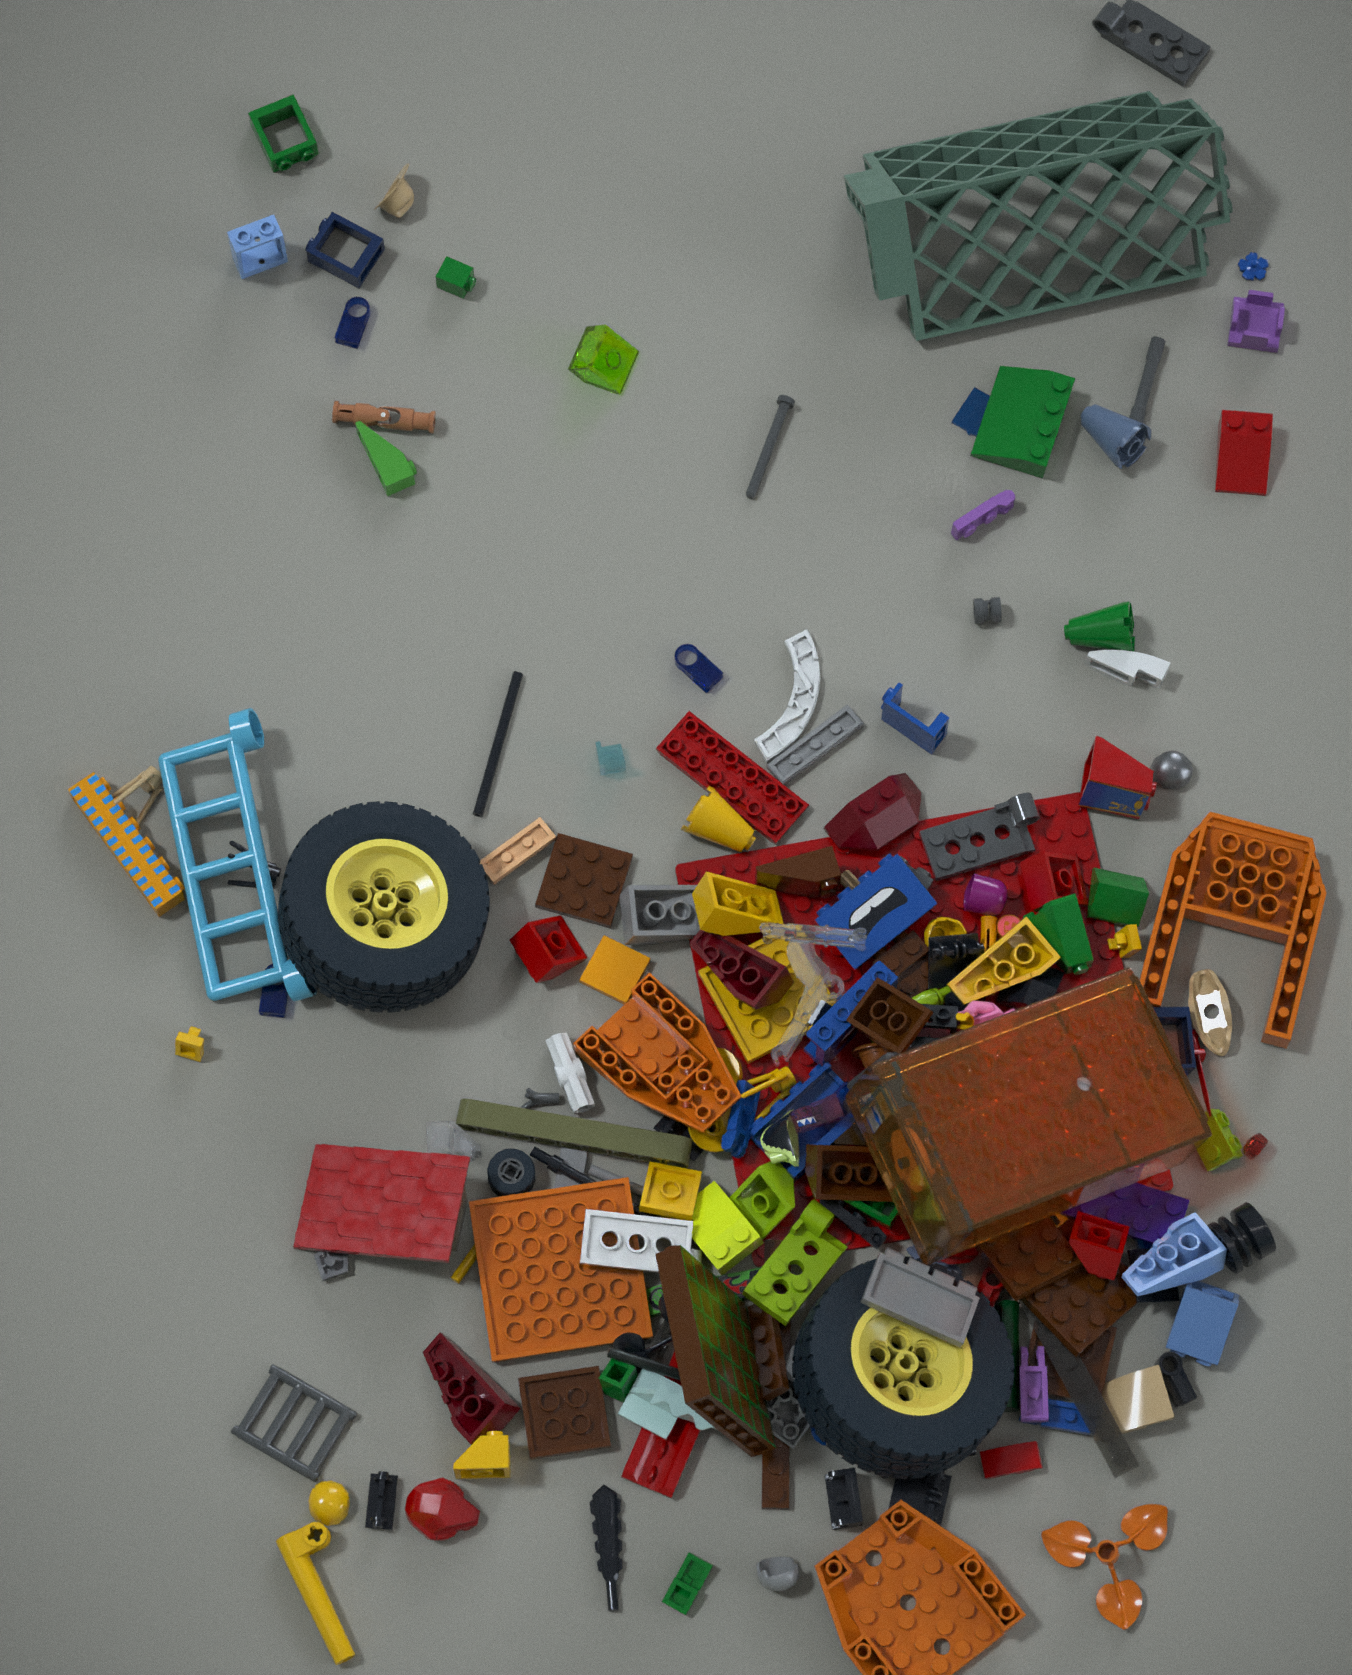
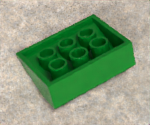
(1023, 418)

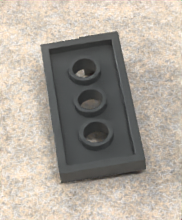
(1114, 26)
(1011, 815)

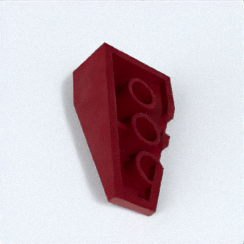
(743, 970)
(470, 1394)

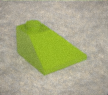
(765, 1197)

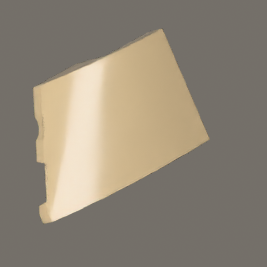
(1138, 1399)

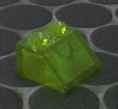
(603, 359)

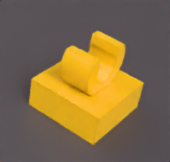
(1126, 941)
(190, 1044)

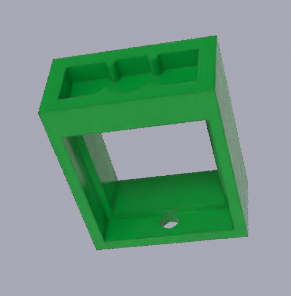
(275, 113)

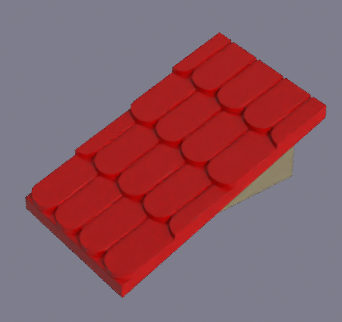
(383, 1203)

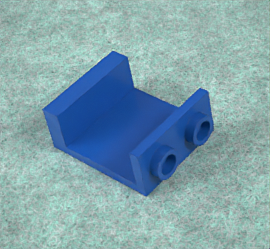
(922, 735)

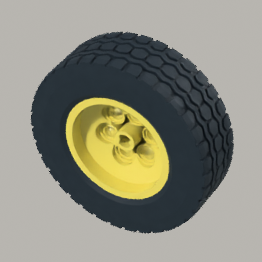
(413, 860)
(874, 1425)

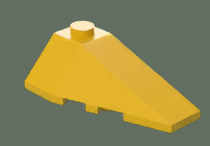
(1009, 961)

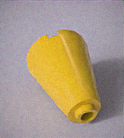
(719, 823)

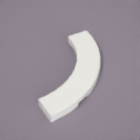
(802, 701)

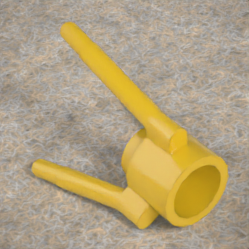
(779, 1080)

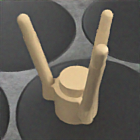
(149, 781)

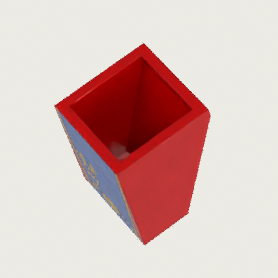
(1115, 781)

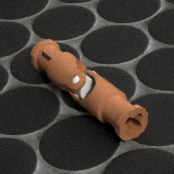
(381, 416)

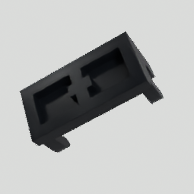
(843, 1498)

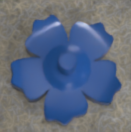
(1252, 267)

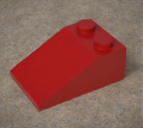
(1243, 452)

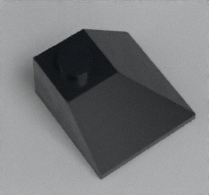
(1031, 989)

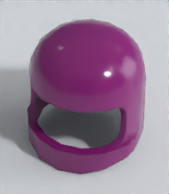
(985, 895)

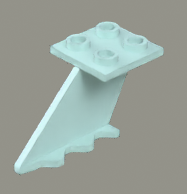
(657, 1404)

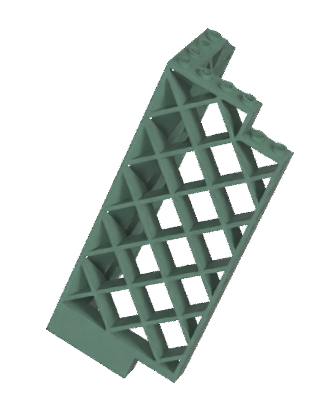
(1055, 151)

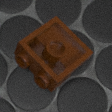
(908, 961)

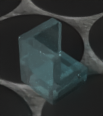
(610, 758)

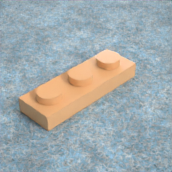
(517, 850)

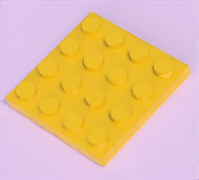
(762, 1028)

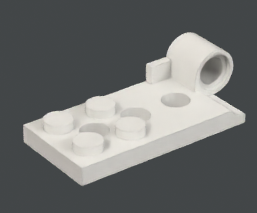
(625, 1226)

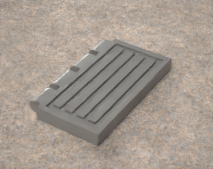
(921, 1298)

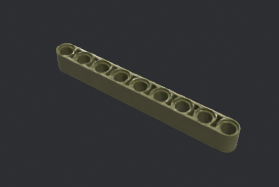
(574, 1133)

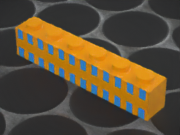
(126, 844)

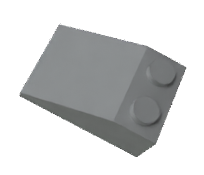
(658, 914)

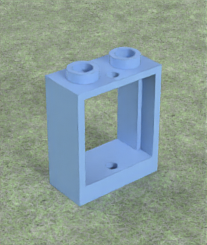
(248, 252)

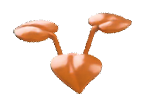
(1070, 1541)

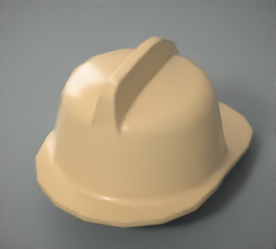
(399, 196)

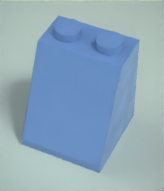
(1202, 1322)

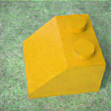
(485, 1458)

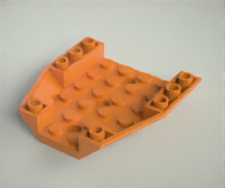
(948, 1579)

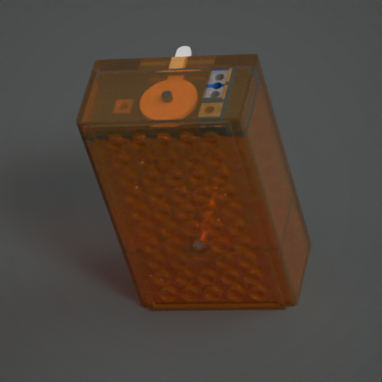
(1027, 1115)

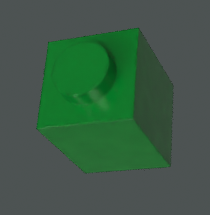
(455, 277)
(618, 1379)

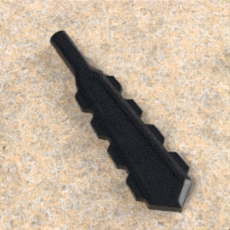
(607, 1526)

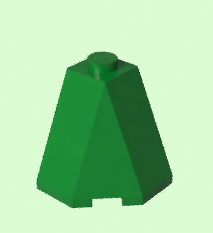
(1065, 931)

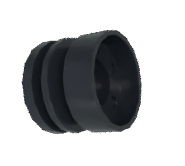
(1245, 1236)

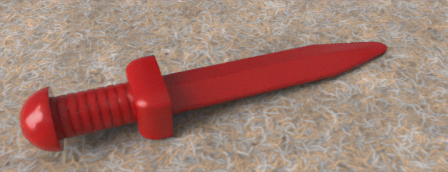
(1199, 1057)

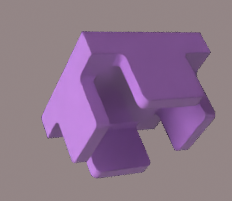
(1256, 322)

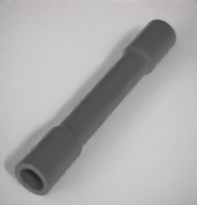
(1152, 360)

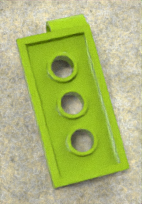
(808, 1230)

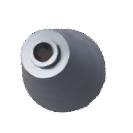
(1116, 434)

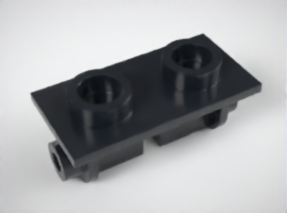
(381, 1501)

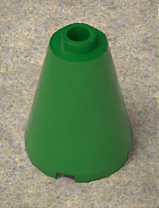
(1104, 628)

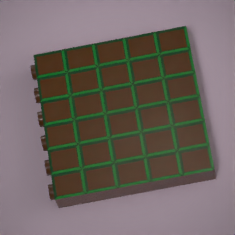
(714, 1351)

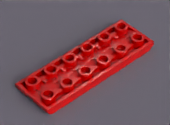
(741, 782)
(660, 1462)

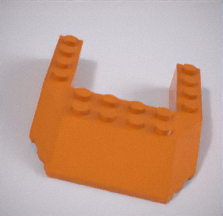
(1247, 883)

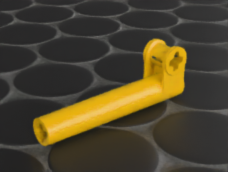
(296, 1552)

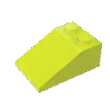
(722, 1229)

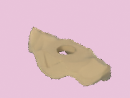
(1207, 990)

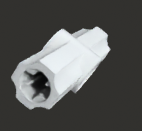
(570, 1073)

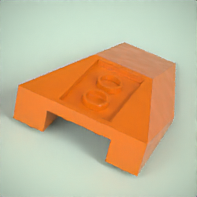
(661, 1057)

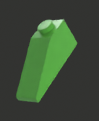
(388, 461)

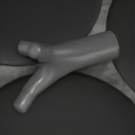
(540, 1098)

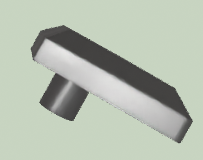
(331, 1264)

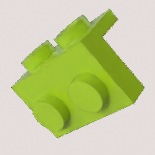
(1222, 1144)

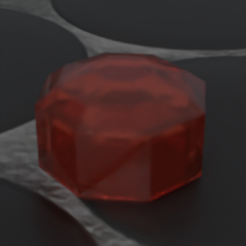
(1254, 1145)

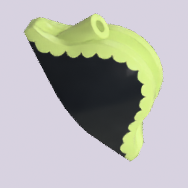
(781, 1141)

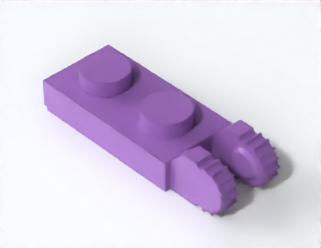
(983, 513)
(1033, 1387)

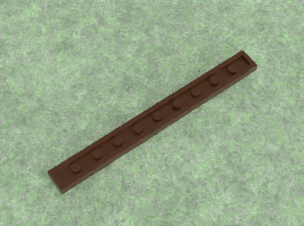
(776, 1462)

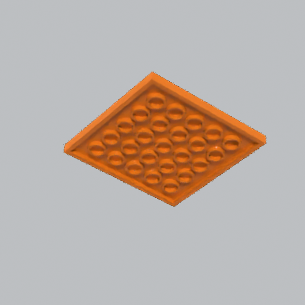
(533, 1277)

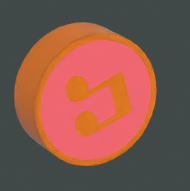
(1006, 923)

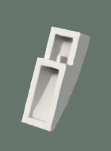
(1128, 666)

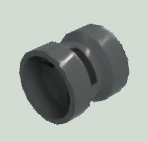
(981, 613)

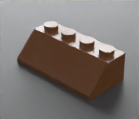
(844, 1174)

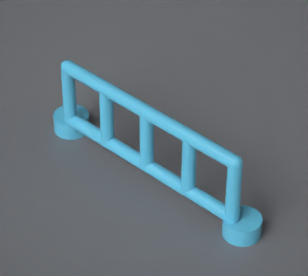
(244, 736)

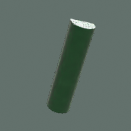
(1009, 1314)

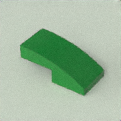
(687, 1583)

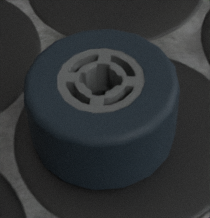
(512, 1182)

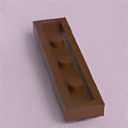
(768, 1353)

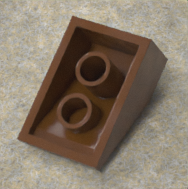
(804, 875)
(889, 1017)

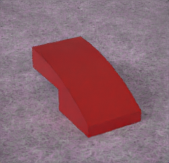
(1011, 1459)

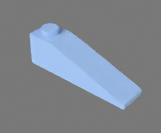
(1180, 1257)

